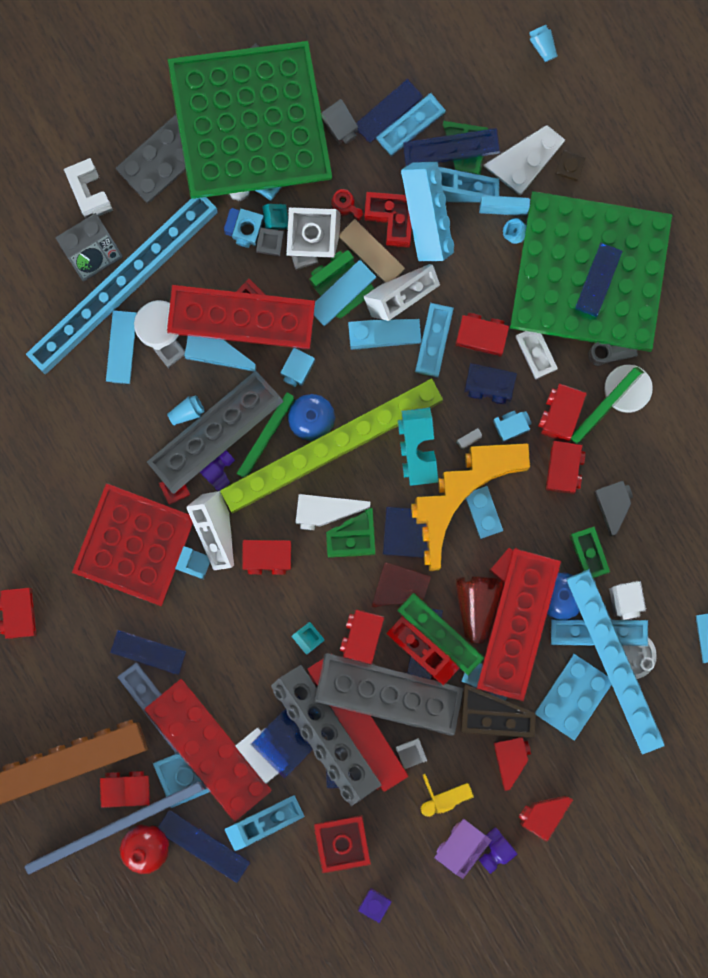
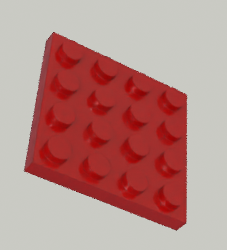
(133, 544)

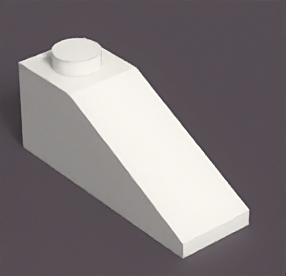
(400, 293)
(320, 510)
(213, 527)

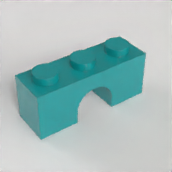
(420, 465)

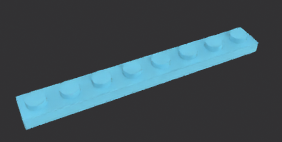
(615, 661)

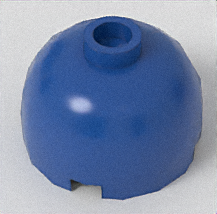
(311, 417)
(562, 602)

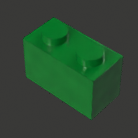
(589, 552)

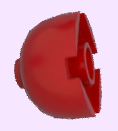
(144, 849)

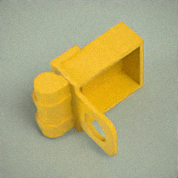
(446, 800)

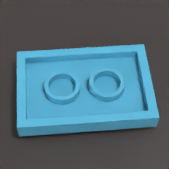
(574, 697)

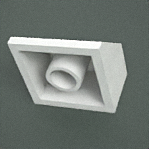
(313, 232)

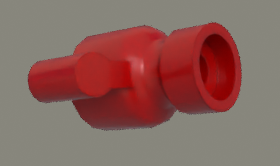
(345, 204)

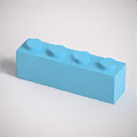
(428, 211)

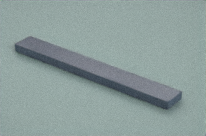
(114, 827)

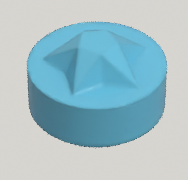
(514, 230)

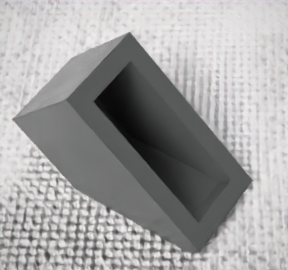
(340, 123)
(614, 504)

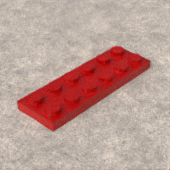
(241, 317)
(518, 624)
(207, 750)

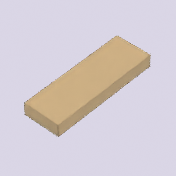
(371, 252)

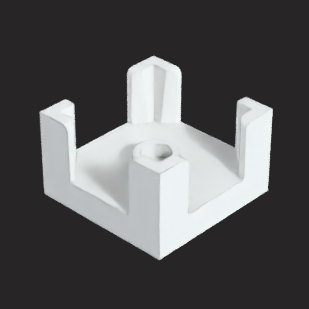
(78, 177)

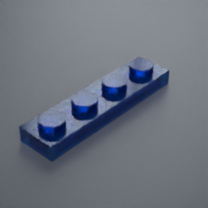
(453, 147)
(203, 846)

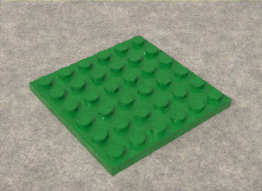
(249, 119)
(558, 256)

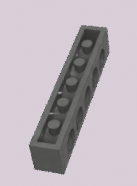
(337, 738)

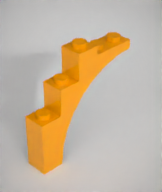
(436, 511)

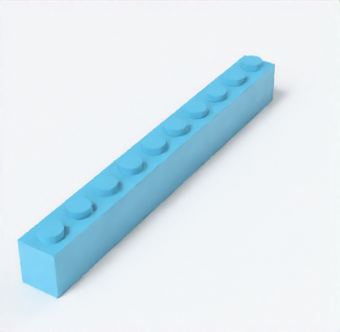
(121, 283)

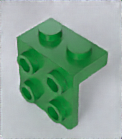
(325, 277)

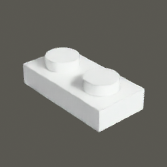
(536, 353)

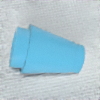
(543, 42)
(186, 410)

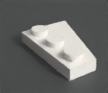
(526, 159)

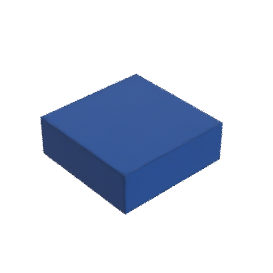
(231, 221)

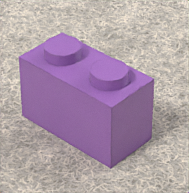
(462, 848)

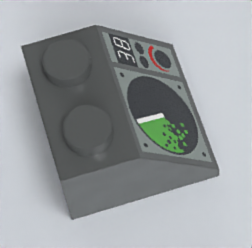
(89, 247)

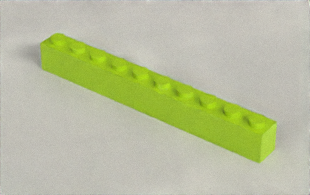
(329, 447)

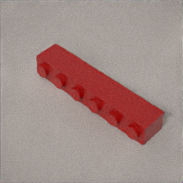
(367, 739)

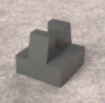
(269, 242)

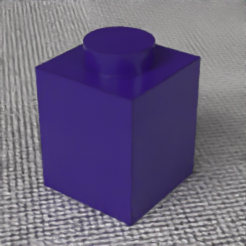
(374, 905)

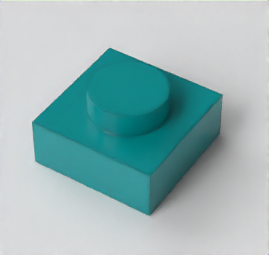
(275, 216)
(308, 638)

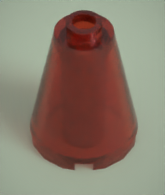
(478, 605)

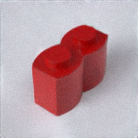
(125, 791)

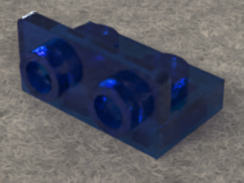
(490, 383)

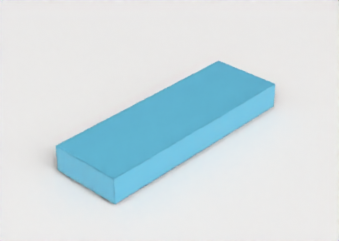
(411, 124)
(342, 292)
(434, 340)
(121, 347)

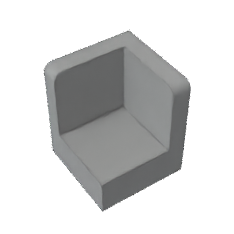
(411, 753)

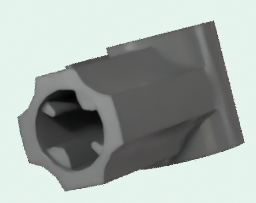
(613, 353)

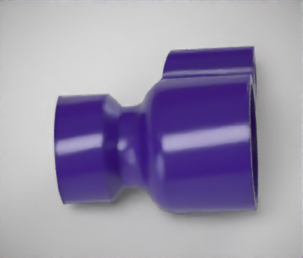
(215, 473)
(500, 851)

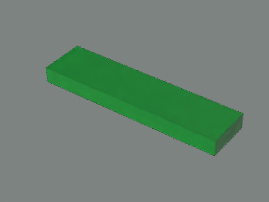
(609, 402)
(266, 436)
(440, 633)

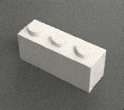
(627, 600)

